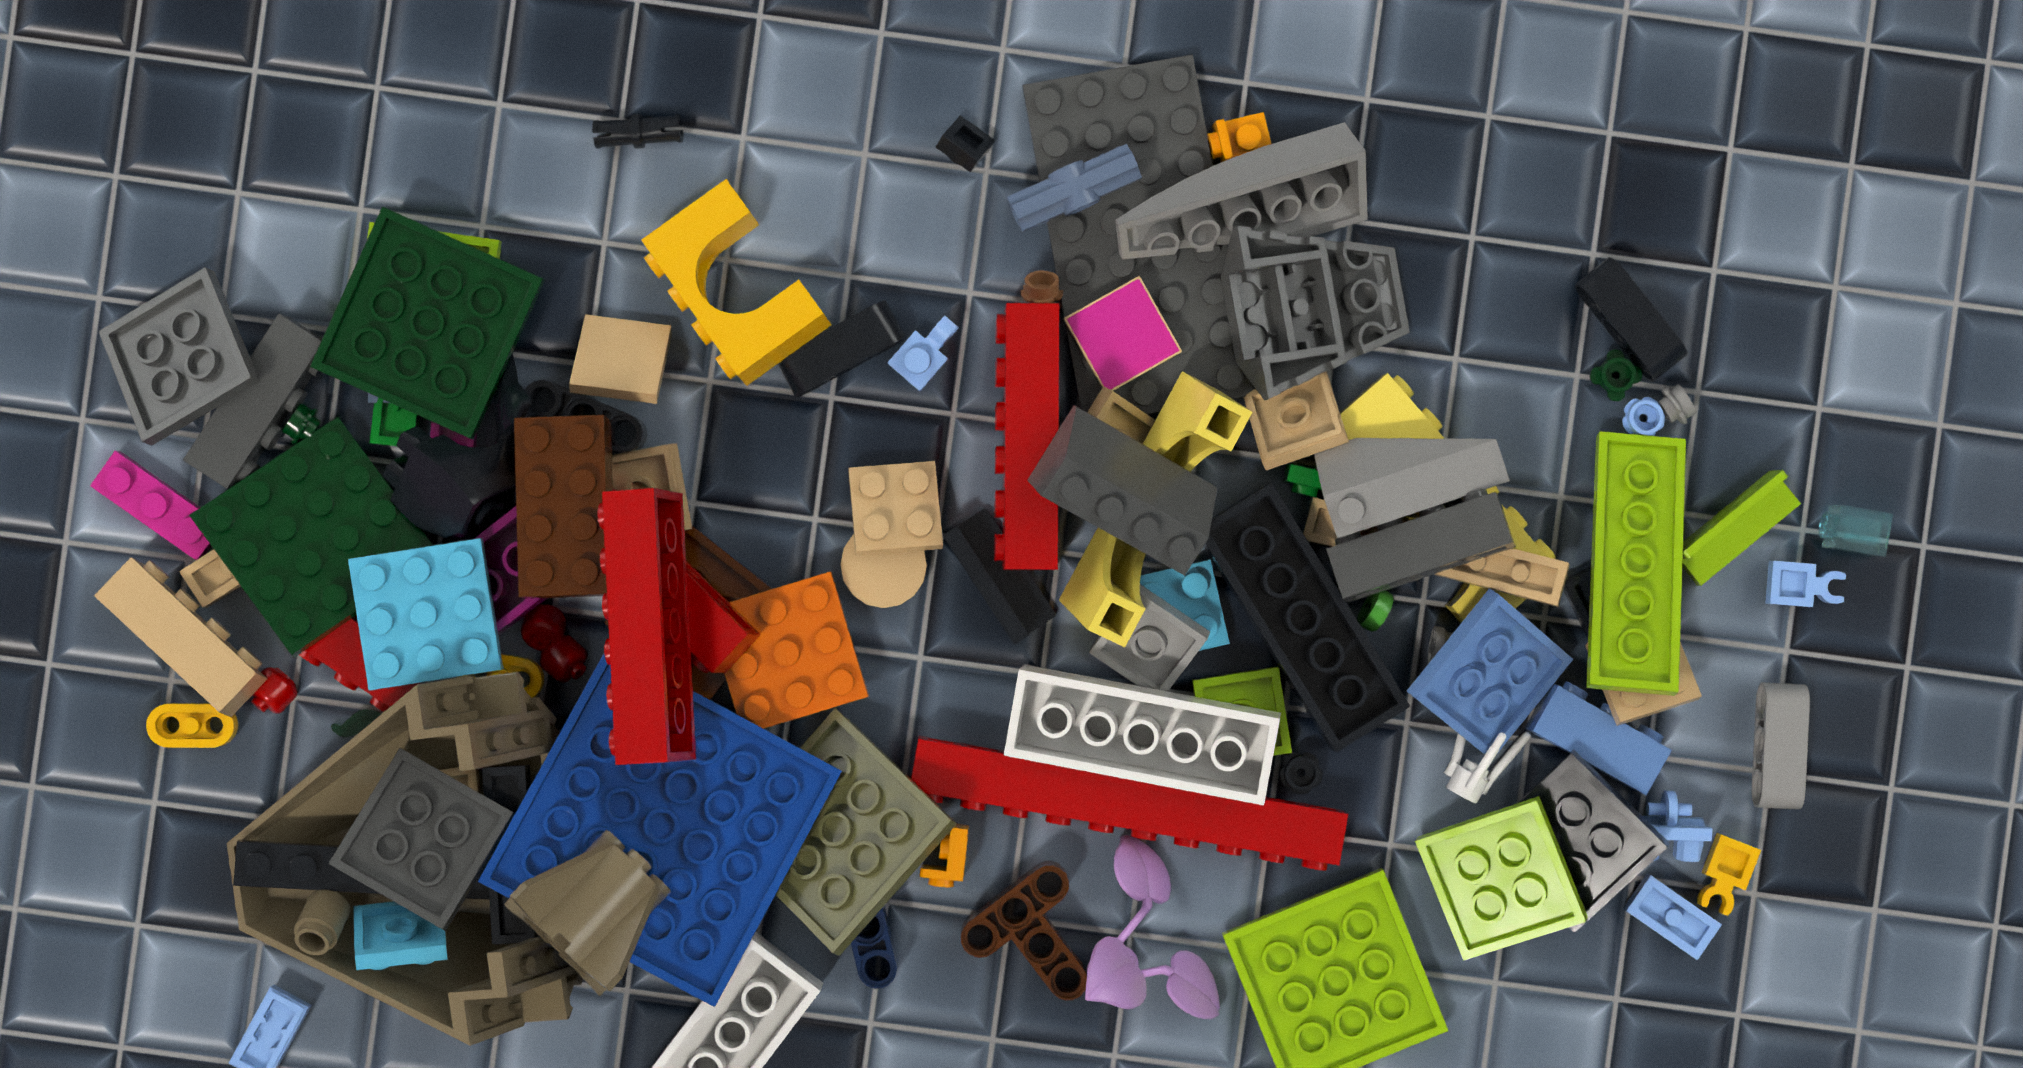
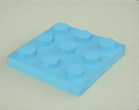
(425, 614)

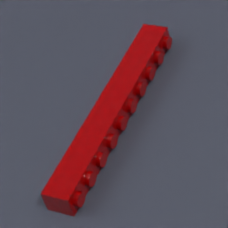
(1063, 794)

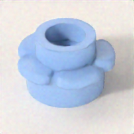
(1649, 407)

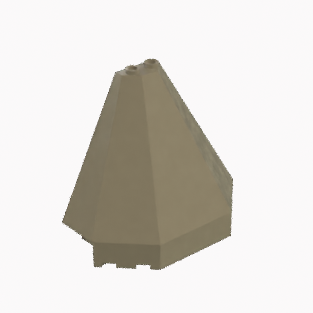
(448, 725)

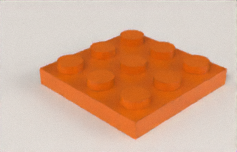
(801, 657)

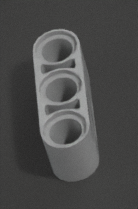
(1780, 745)

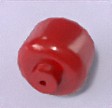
(543, 626)
(564, 659)
(275, 692)

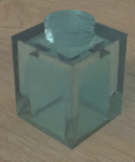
(1855, 530)

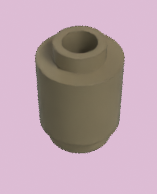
(321, 922)

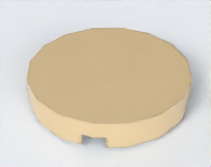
(883, 578)

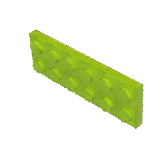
(1636, 564)

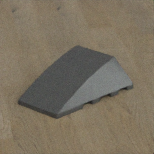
(1307, 304)

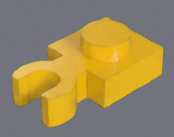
(1730, 866)

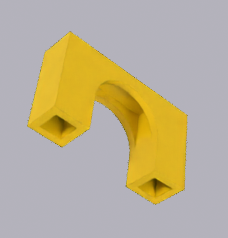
(749, 340)

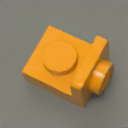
(1238, 136)
(954, 850)

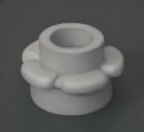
(1676, 404)

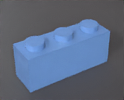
(1617, 751)

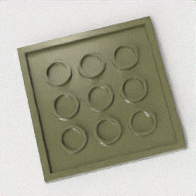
(864, 839)

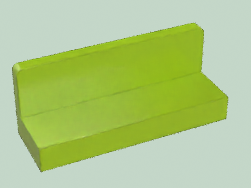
(1737, 526)

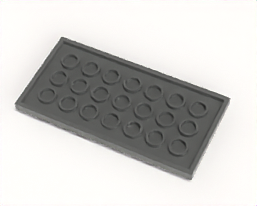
(1163, 123)

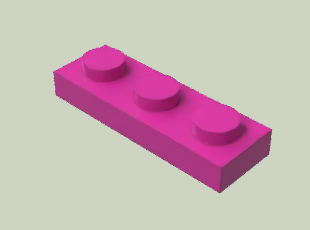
(151, 503)

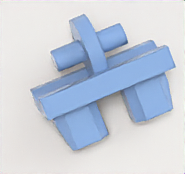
(1685, 831)

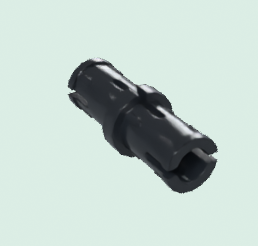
(637, 131)

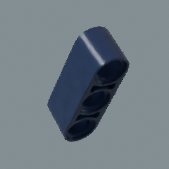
(876, 944)

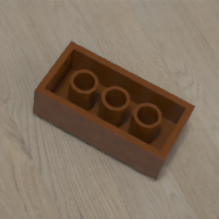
(559, 485)

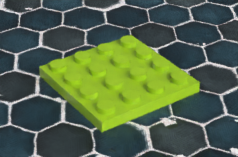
(1336, 978)

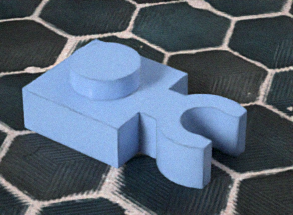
(1797, 584)

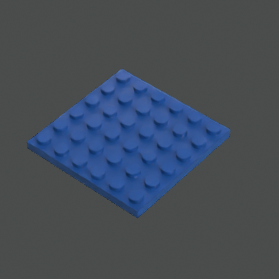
(707, 826)

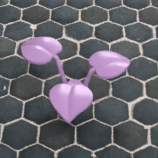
(1114, 968)

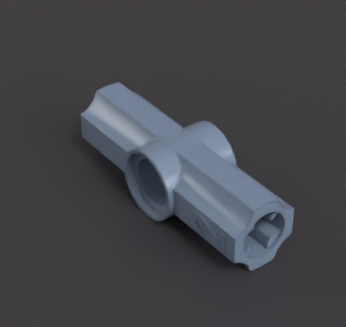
(1074, 188)

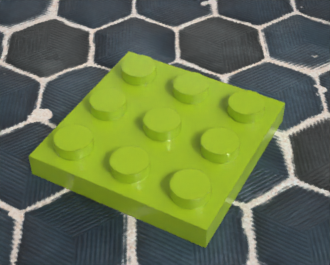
(1501, 878)

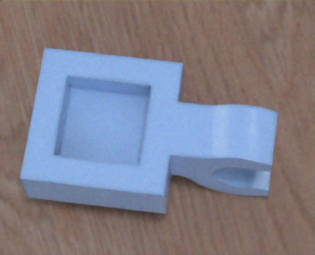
(920, 357)

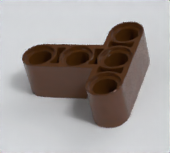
(1022, 929)

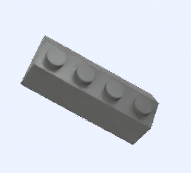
(1126, 490)

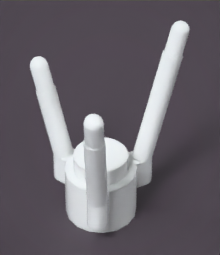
(1473, 779)

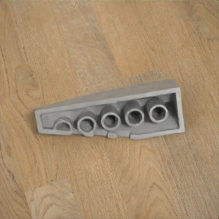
(1287, 187)

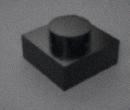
(965, 143)

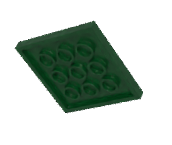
(427, 323)
(296, 527)

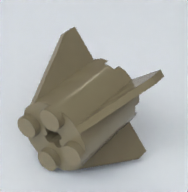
(592, 909)

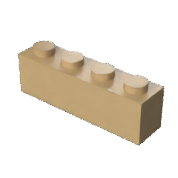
(181, 636)

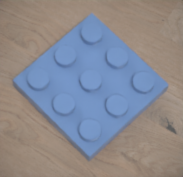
(1490, 673)

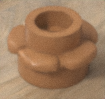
(1041, 287)

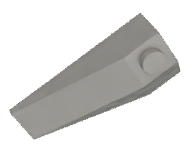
(1395, 477)

